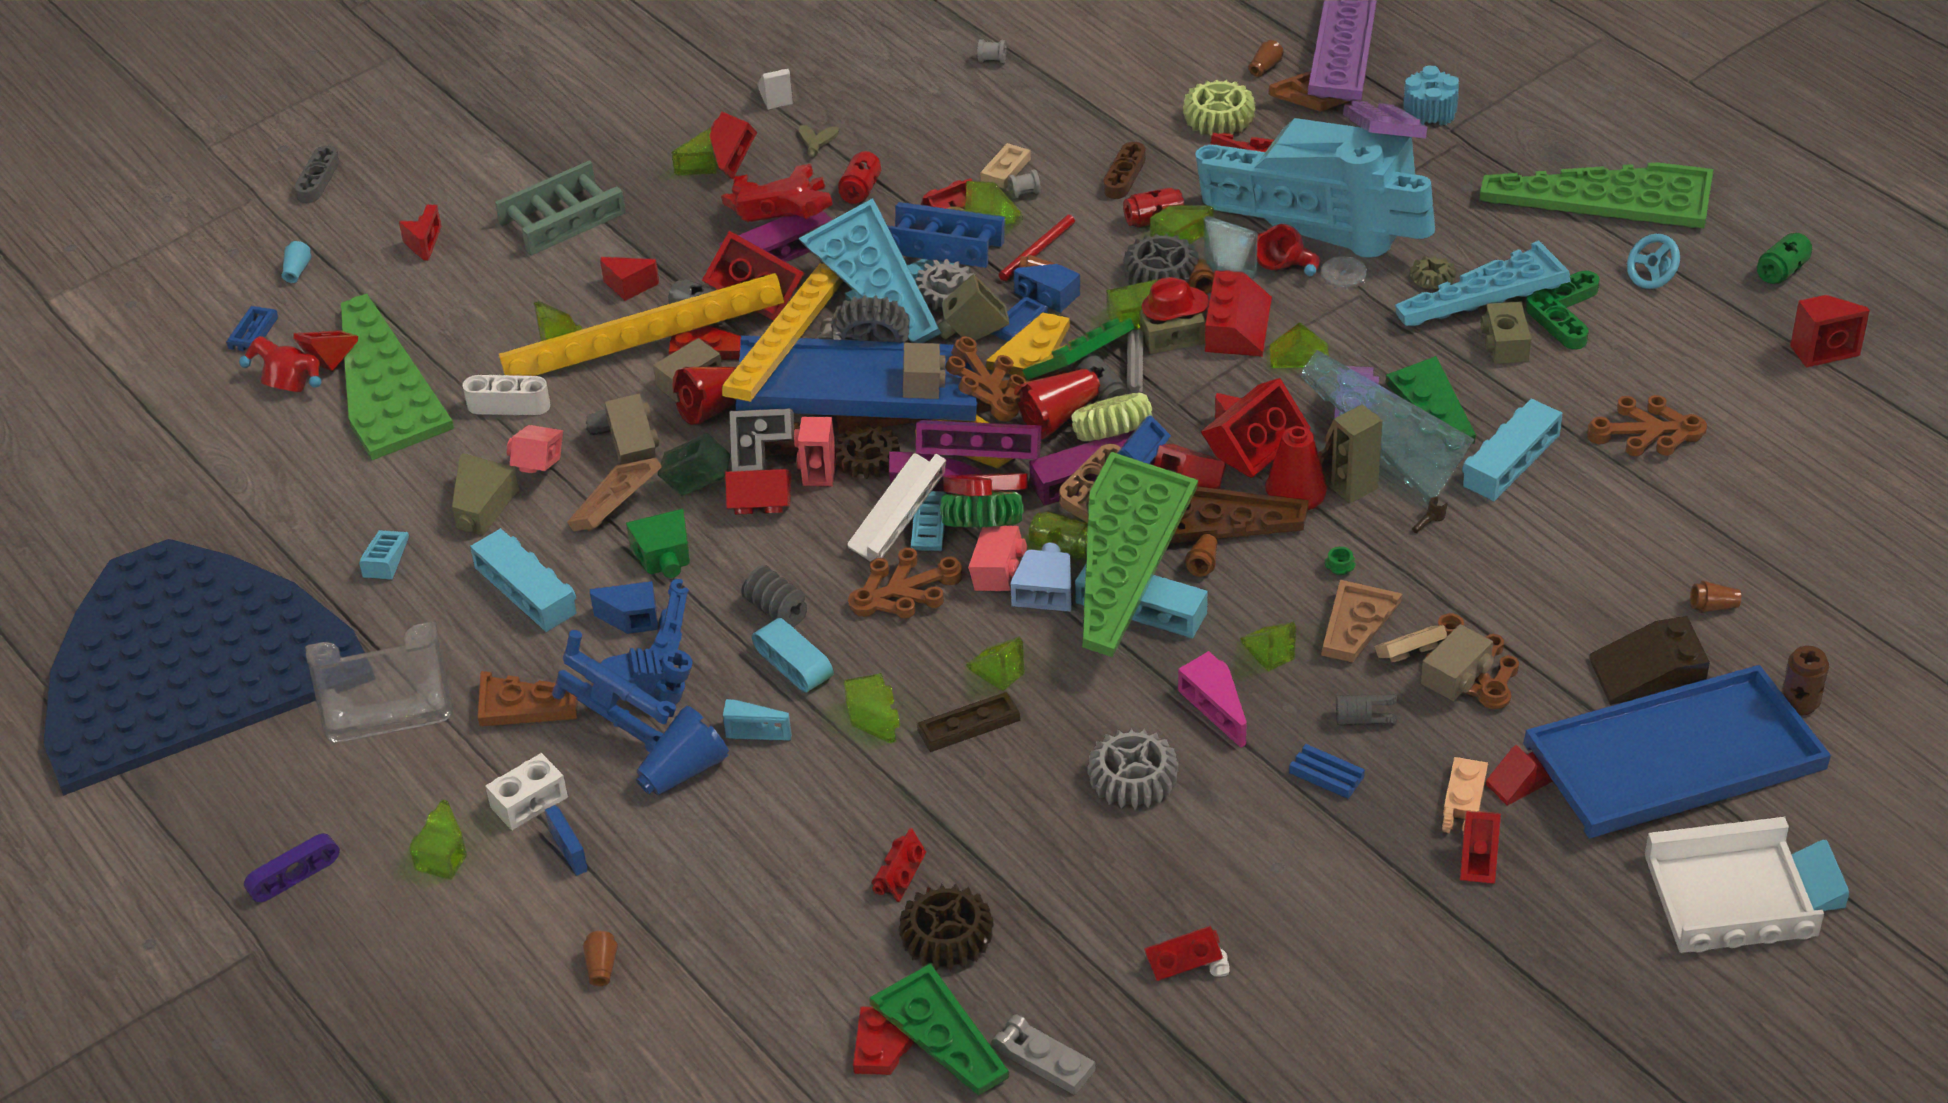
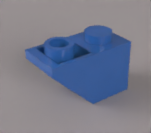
(1048, 285)
(626, 606)

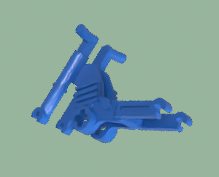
(634, 676)

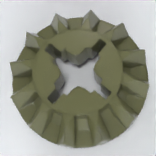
(1424, 272)

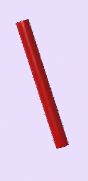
(1038, 246)

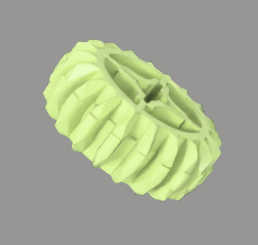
(1219, 107)
(1111, 416)

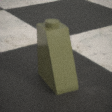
(481, 492)

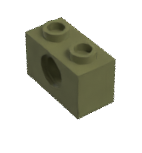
(1506, 332)

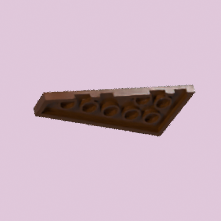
(1238, 514)

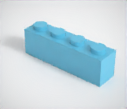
(1512, 449)
(524, 579)
(1164, 605)

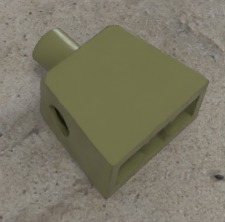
(972, 311)

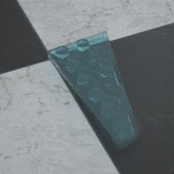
(1411, 438)

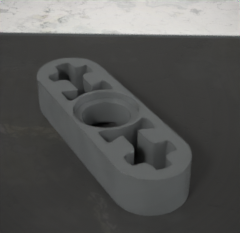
(318, 182)

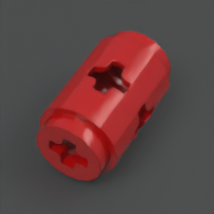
(859, 177)
(1142, 206)

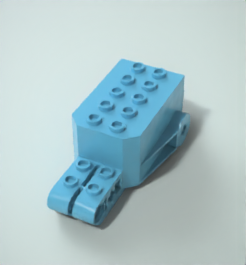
(1326, 184)

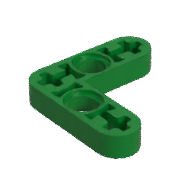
(1547, 304)

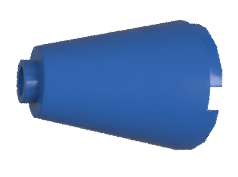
(681, 753)

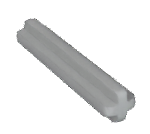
(1135, 362)

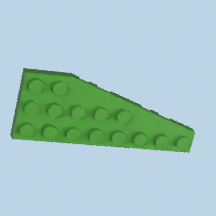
(1650, 194)
(385, 390)
(1128, 531)

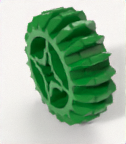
(982, 511)

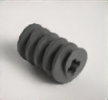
(774, 595)

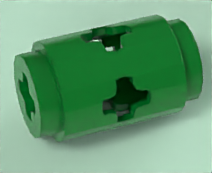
(1784, 258)

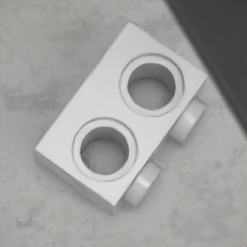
(526, 791)

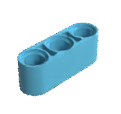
(792, 655)

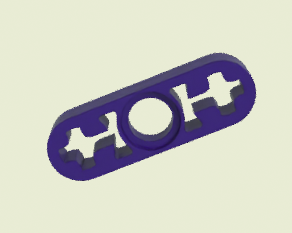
(264, 884)

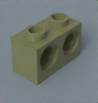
(1172, 334)

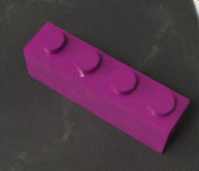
(783, 235)
(978, 439)
(1053, 470)

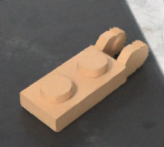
(1464, 790)

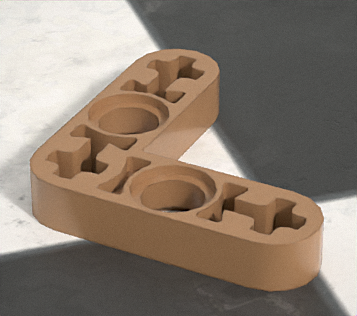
(1079, 505)

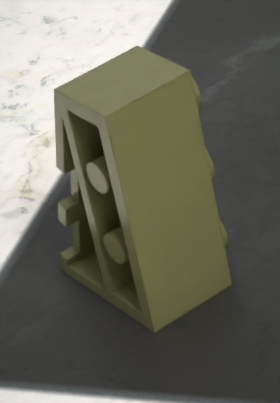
(1353, 453)

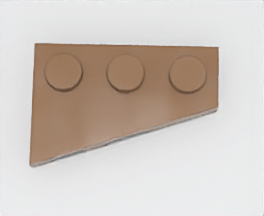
(611, 492)
(1356, 619)

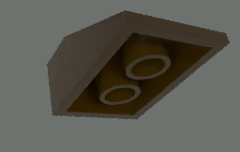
(1651, 661)

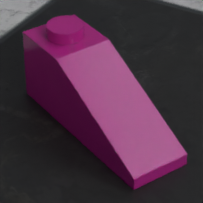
(1212, 691)

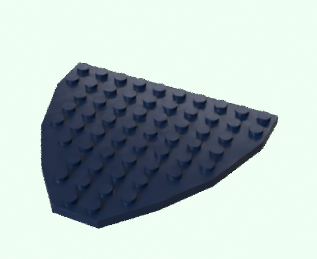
(176, 655)

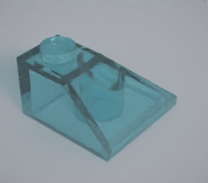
(1230, 247)

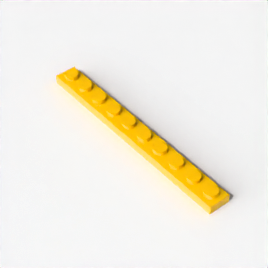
(643, 327)
(782, 335)

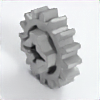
(940, 281)

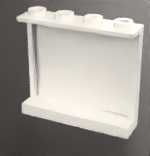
(1730, 885)

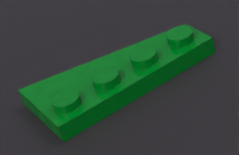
(1080, 347)
(1430, 390)
(941, 1027)

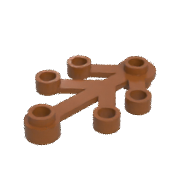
(1002, 405)
(1686, 427)
(869, 598)
(1490, 692)

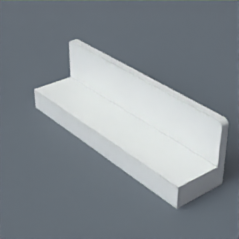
(897, 506)

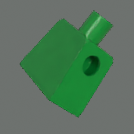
(660, 542)

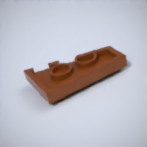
(521, 702)

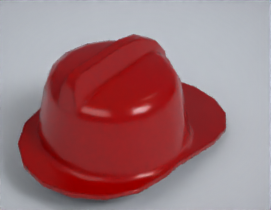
(1173, 299)

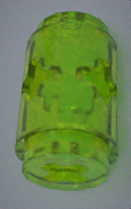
(1058, 529)

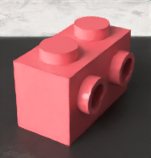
(535, 448)
(816, 451)
(996, 558)

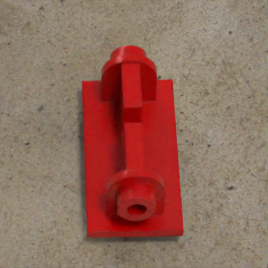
(953, 194)
(901, 866)
(1184, 953)

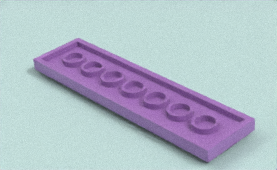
(1342, 49)
(1384, 119)

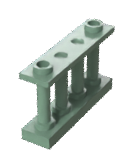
(568, 222)

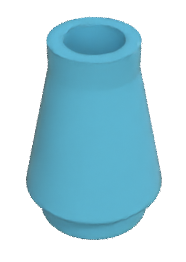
(295, 260)

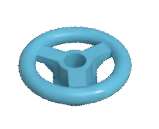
(1664, 268)

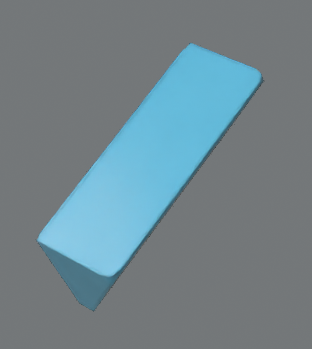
(1821, 877)

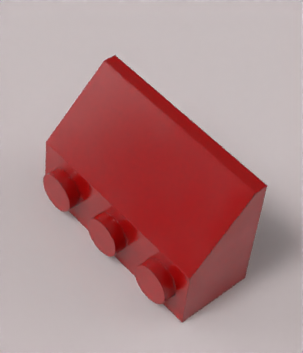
(744, 261)
(1237, 315)
(1253, 427)

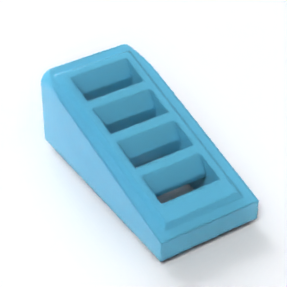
(929, 522)
(381, 560)
(748, 722)

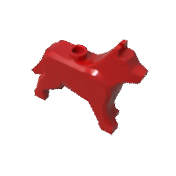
(778, 198)

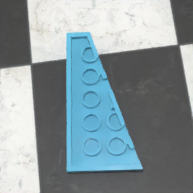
(869, 261)
(1488, 284)

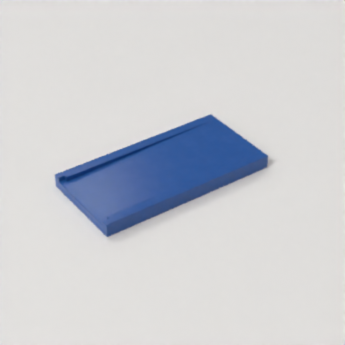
(853, 381)
(1676, 750)

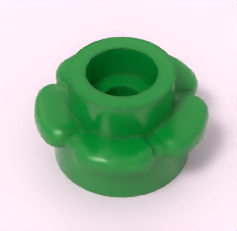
(1340, 560)

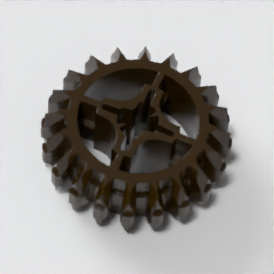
(943, 917)

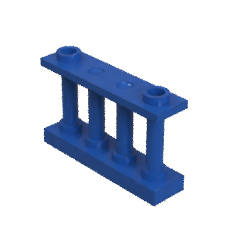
(946, 234)

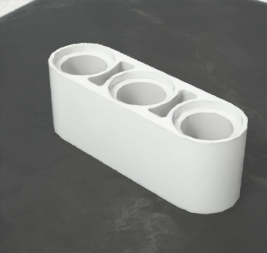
(506, 395)

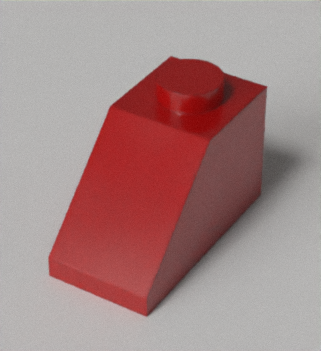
(730, 142)

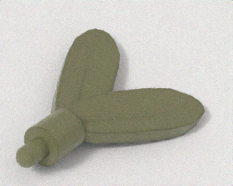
(815, 141)

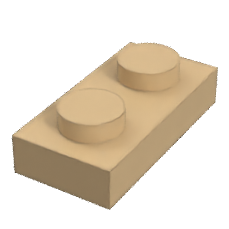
(1007, 162)
(1423, 639)

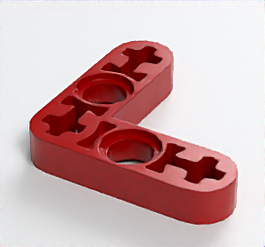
(984, 483)

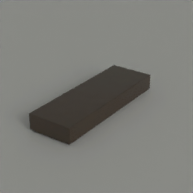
(968, 721)

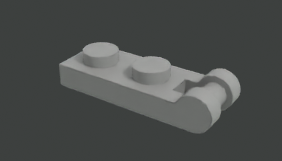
(1044, 1055)

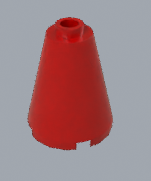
(701, 392)
(1054, 399)
(1297, 468)

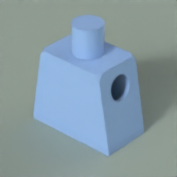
(1043, 580)

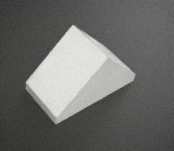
(776, 88)

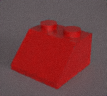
(1828, 330)
(758, 490)

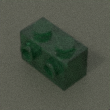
(694, 464)

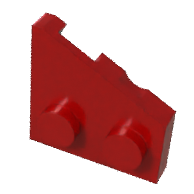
(878, 1044)

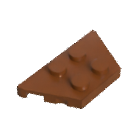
(1296, 91)

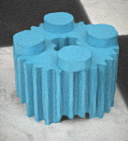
(1431, 96)

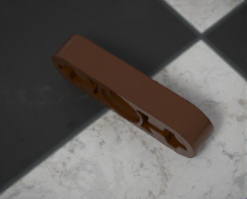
(1126, 178)

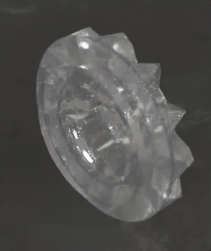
(1334, 268)

